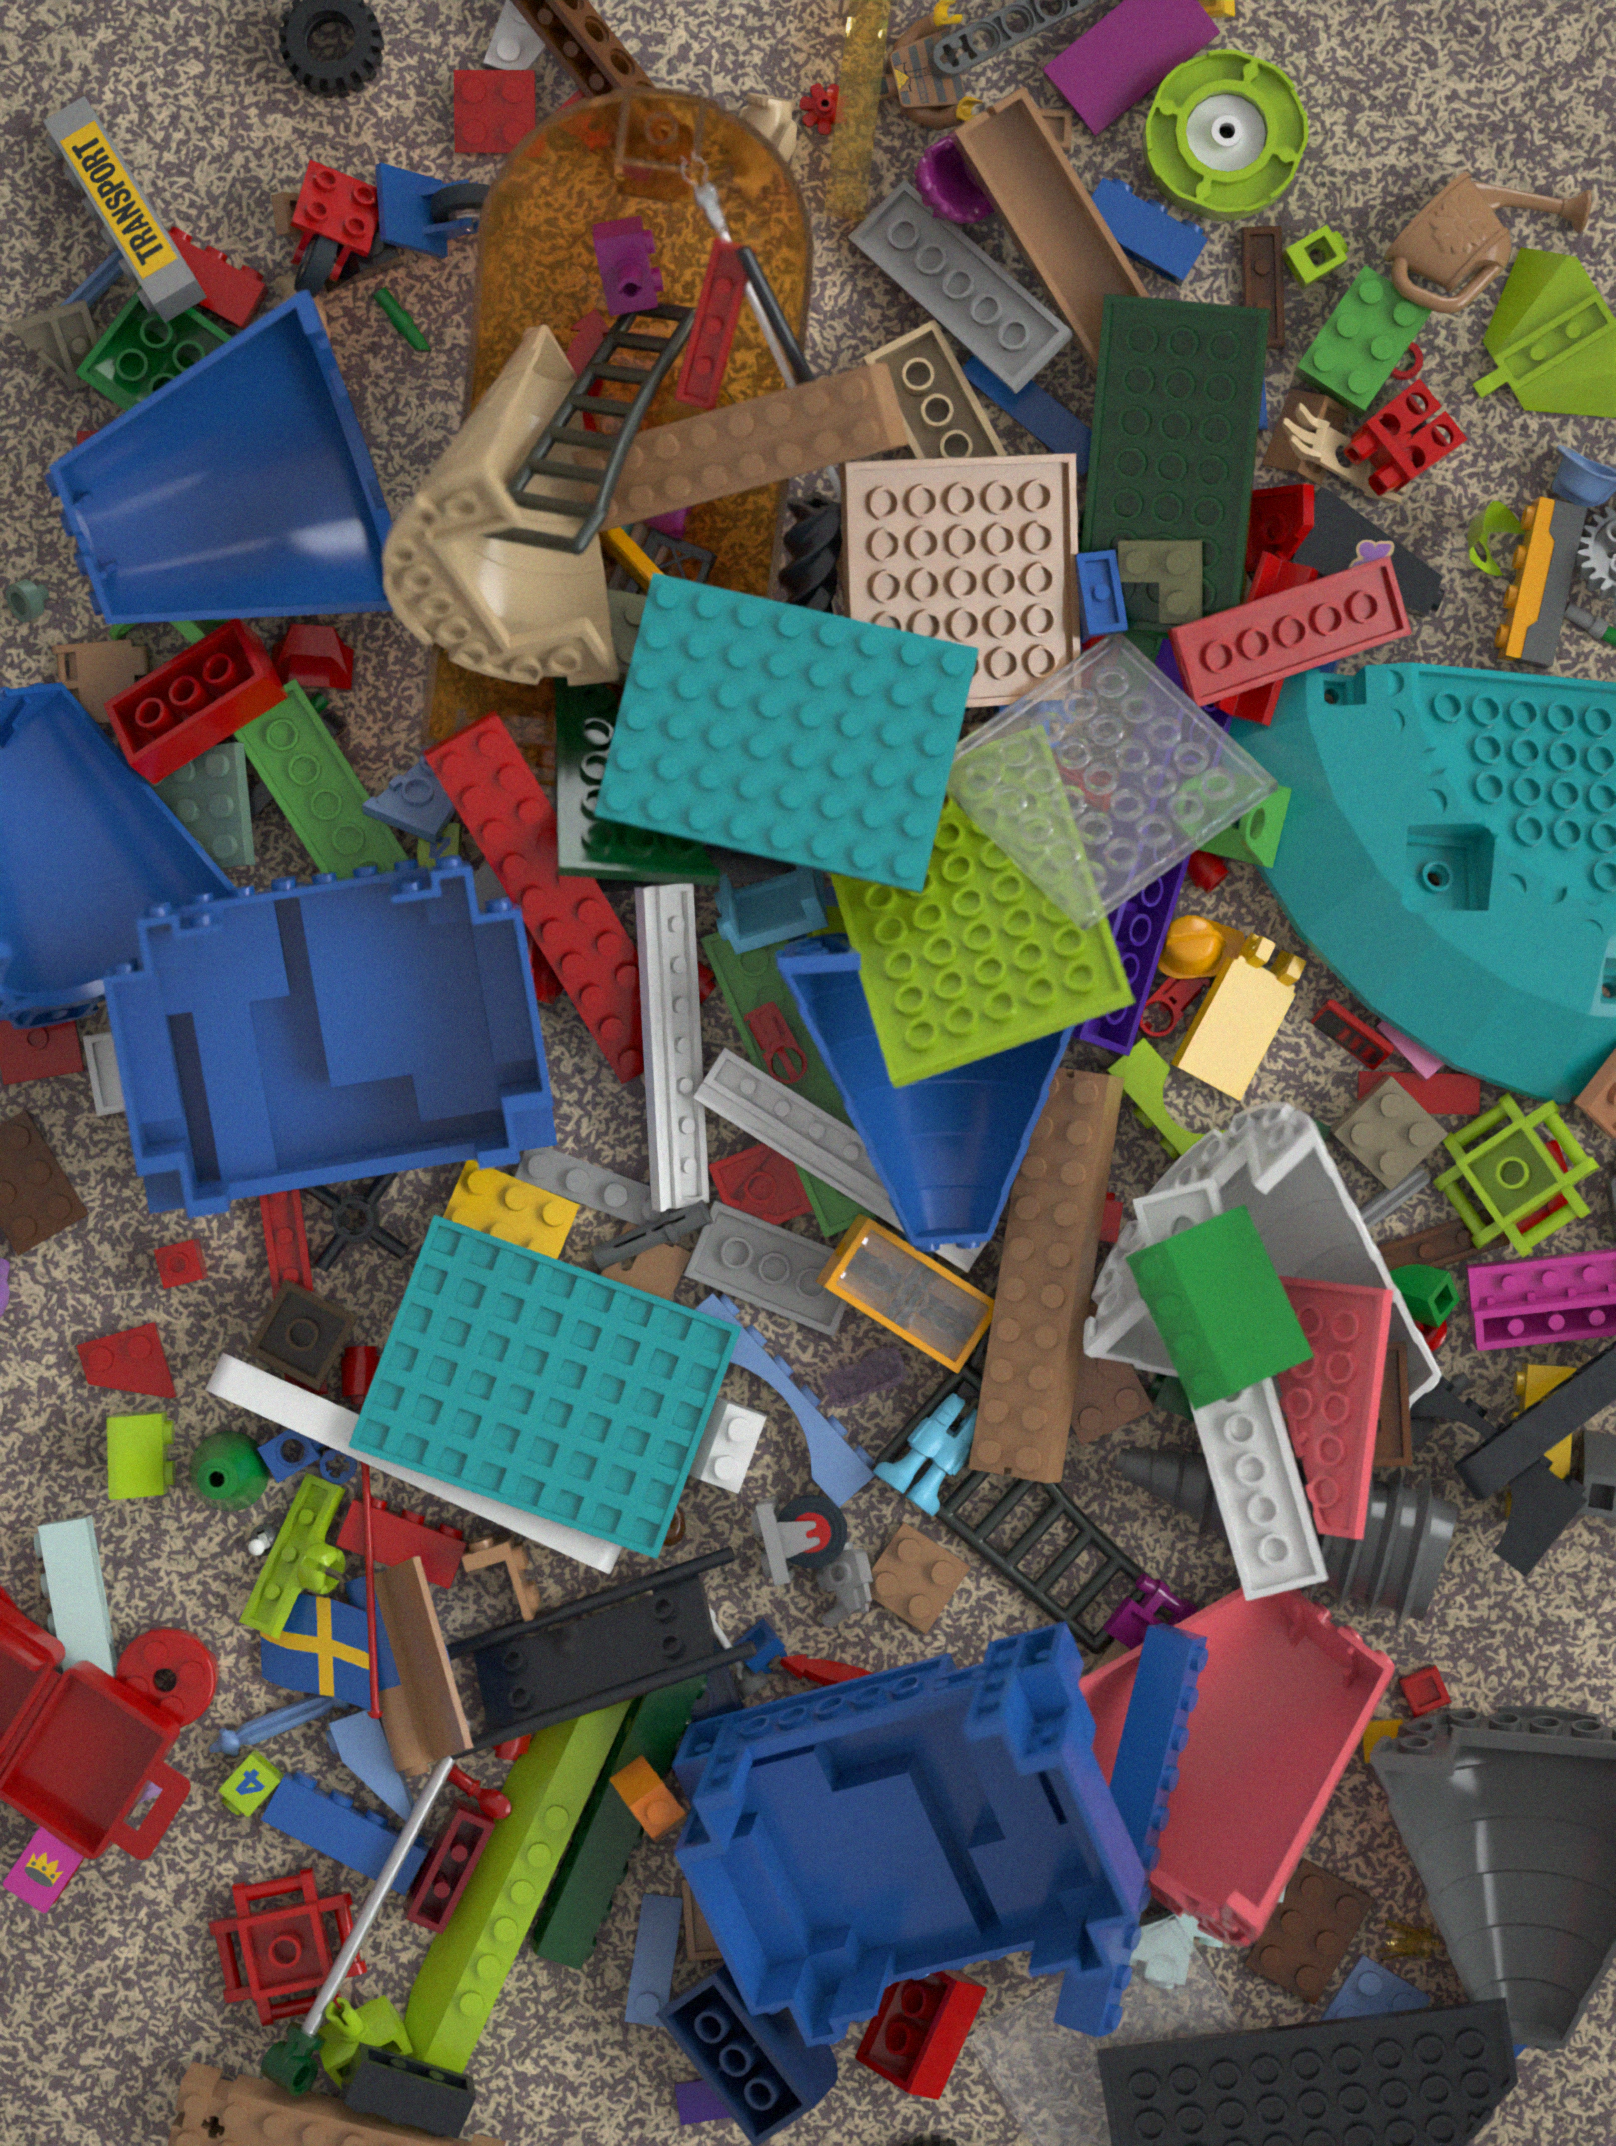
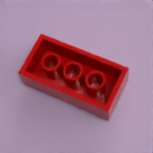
(195, 700)

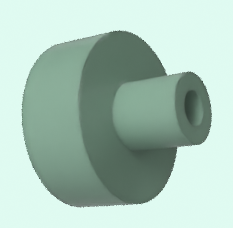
(26, 599)

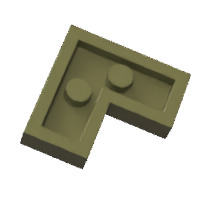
(1175, 567)

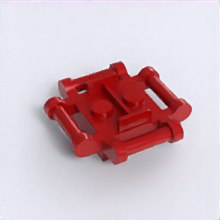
(283, 1945)

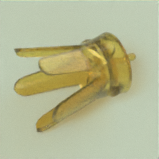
(1416, 1945)

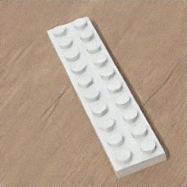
(1245, 1442)

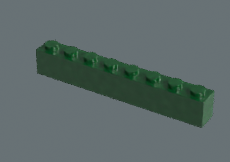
(609, 1828)

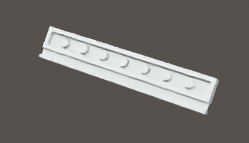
(671, 1044)
(805, 1137)

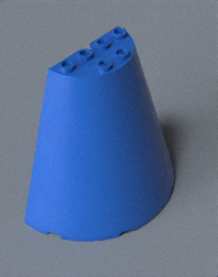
(232, 488)
(78, 857)

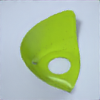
(1493, 518)

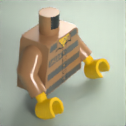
(919, 92)

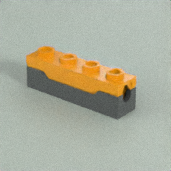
(1541, 582)

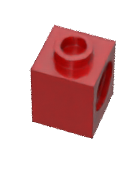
(181, 1263)

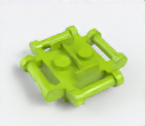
(1515, 1174)

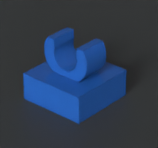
(766, 1644)

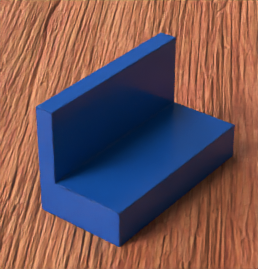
(1099, 595)

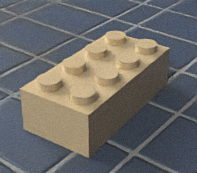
(936, 398)

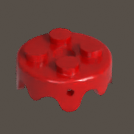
(183, 1654)

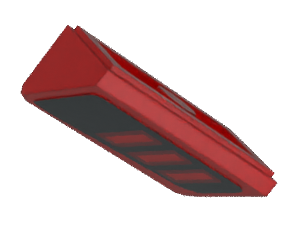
(1352, 1034)

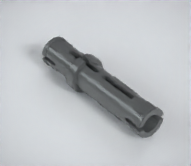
(667, 1228)

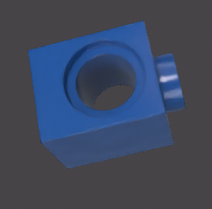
(279, 1464)

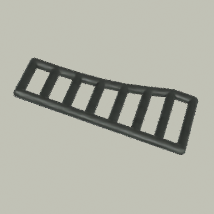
(618, 445)
(1007, 1563)

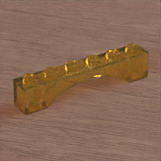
(858, 109)

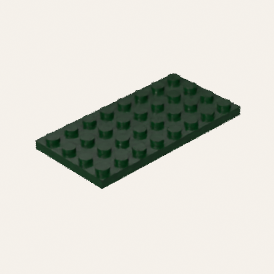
(1176, 438)

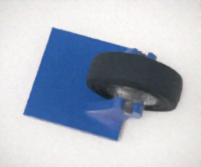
(423, 211)

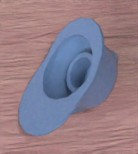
(1583, 480)

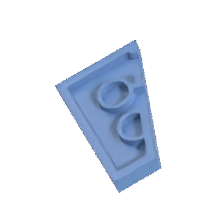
(414, 803)

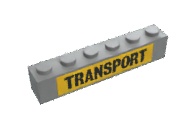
(124, 209)

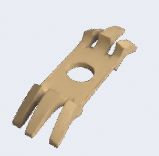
(1324, 452)

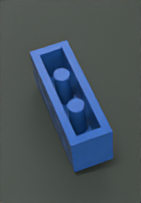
(1148, 232)

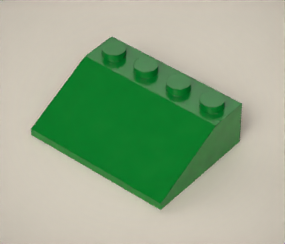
(145, 353)
(1219, 1307)

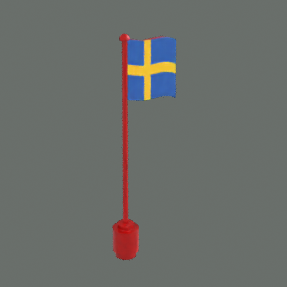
(325, 1642)

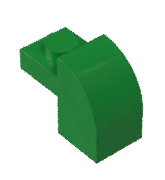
(1426, 1292)

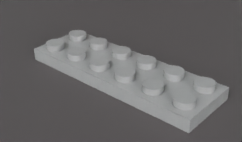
(960, 287)

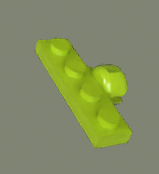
(297, 1558)

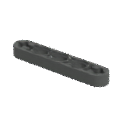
(1000, 35)

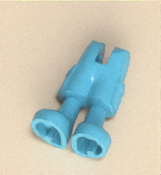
(939, 1443)

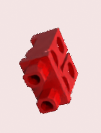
(1392, 447)

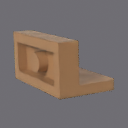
(1280, 454)

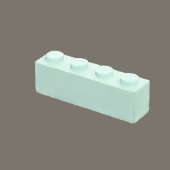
(76, 1592)

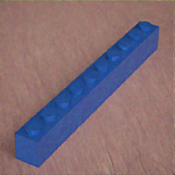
(1141, 1790)

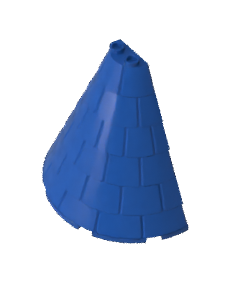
(940, 1142)

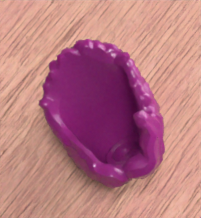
(950, 185)

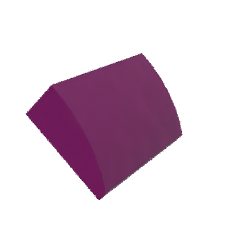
(1127, 57)

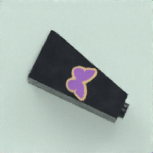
(1347, 539)

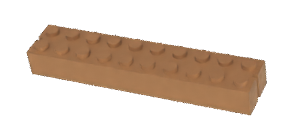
(1047, 214)
(1047, 1280)

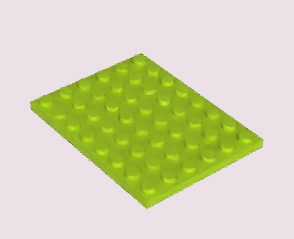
(973, 957)

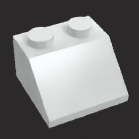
(727, 1444)

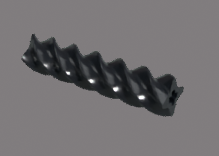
(814, 550)

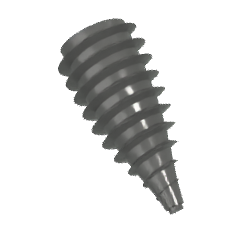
(1388, 1568)

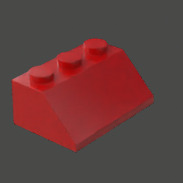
(921, 2030)

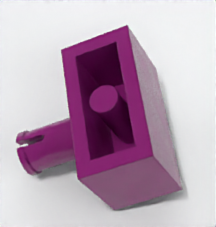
(626, 266)

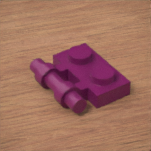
(1132, 1618)

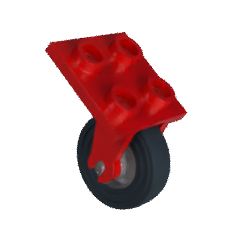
(330, 212)

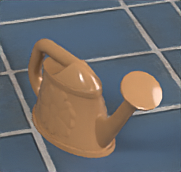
(1464, 239)

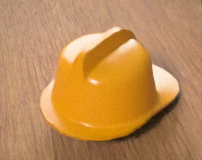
(1198, 947)

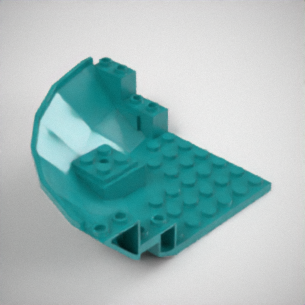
(1513, 808)

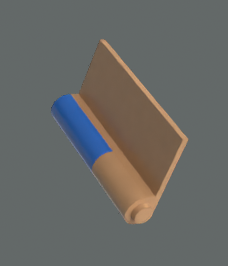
(414, 1670)

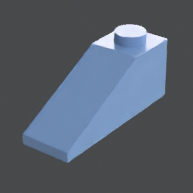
(367, 1754)
(653, 1958)

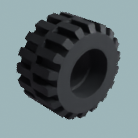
(339, 75)

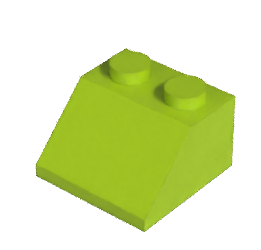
(139, 1454)

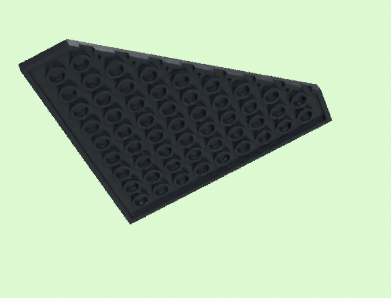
(1320, 2083)

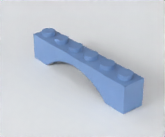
(834, 1463)

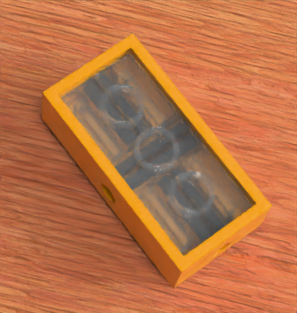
(907, 1293)

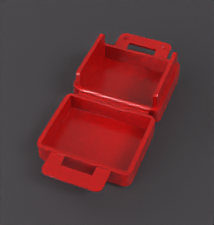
(80, 1747)

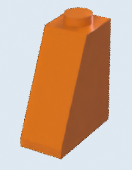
(648, 1799)

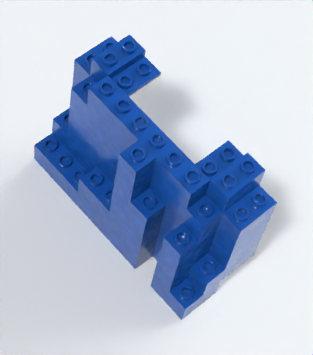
(327, 1035)
(907, 1832)

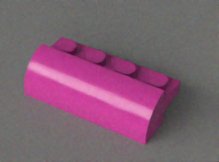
(1542, 1299)

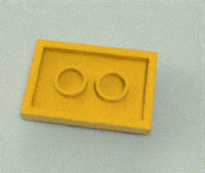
(511, 1210)

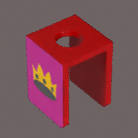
(43, 1870)

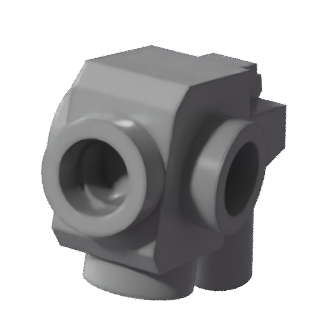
(850, 1579)

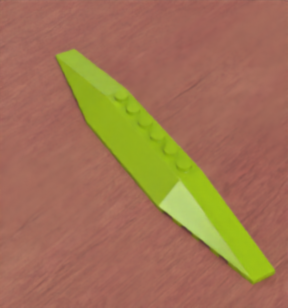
(506, 1887)

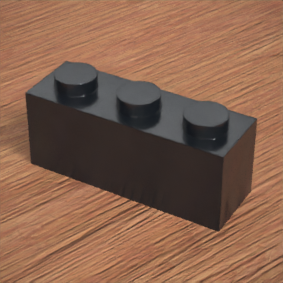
(408, 2091)

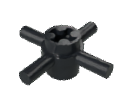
(371, 1228)

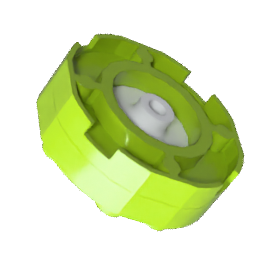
(1231, 96)

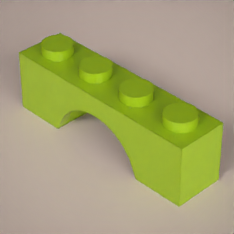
(1143, 1083)

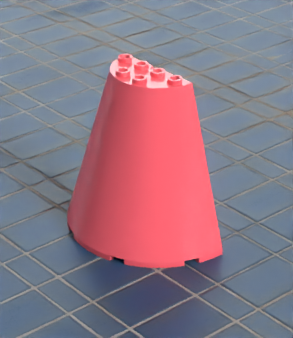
(1262, 1752)

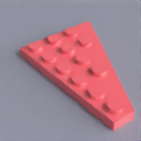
(1337, 1396)

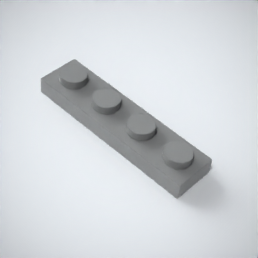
(588, 1185)

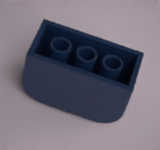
(748, 2061)

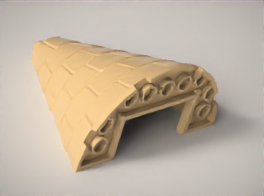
(489, 600)

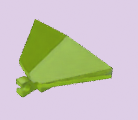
(1553, 338)

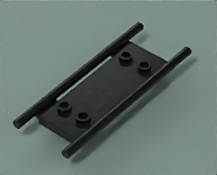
(600, 1657)

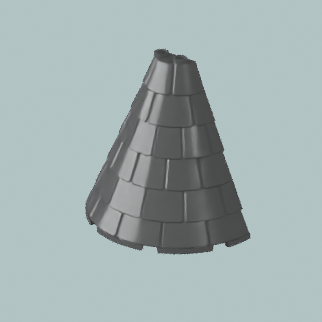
(1514, 1853)

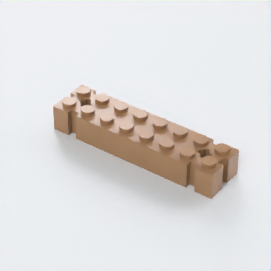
(266, 2115)

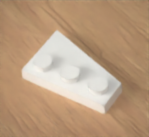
(513, 42)

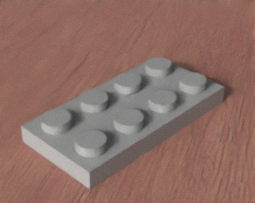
(766, 1267)

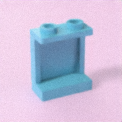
(771, 909)

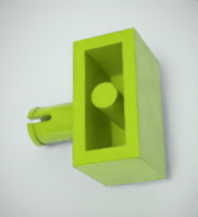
(373, 2023)

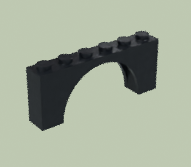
(1540, 1499)

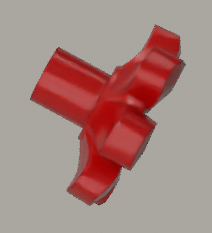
(817, 114)

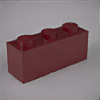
(448, 1866)

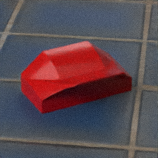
(314, 658)

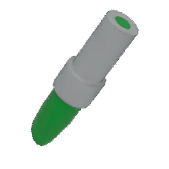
(1594, 625)

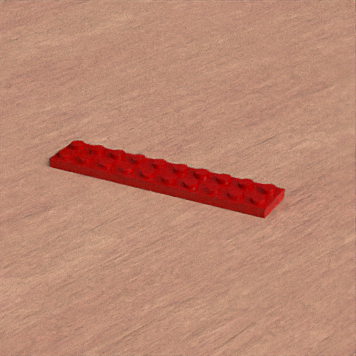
(563, 913)

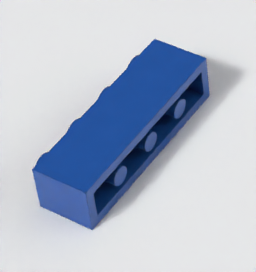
(340, 1829)

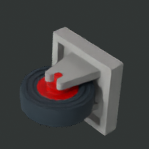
(804, 1533)

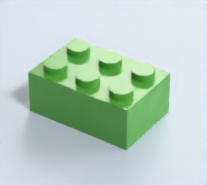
(1362, 342)

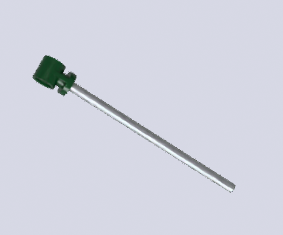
(290, 2062)

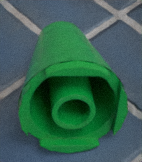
(239, 1462)

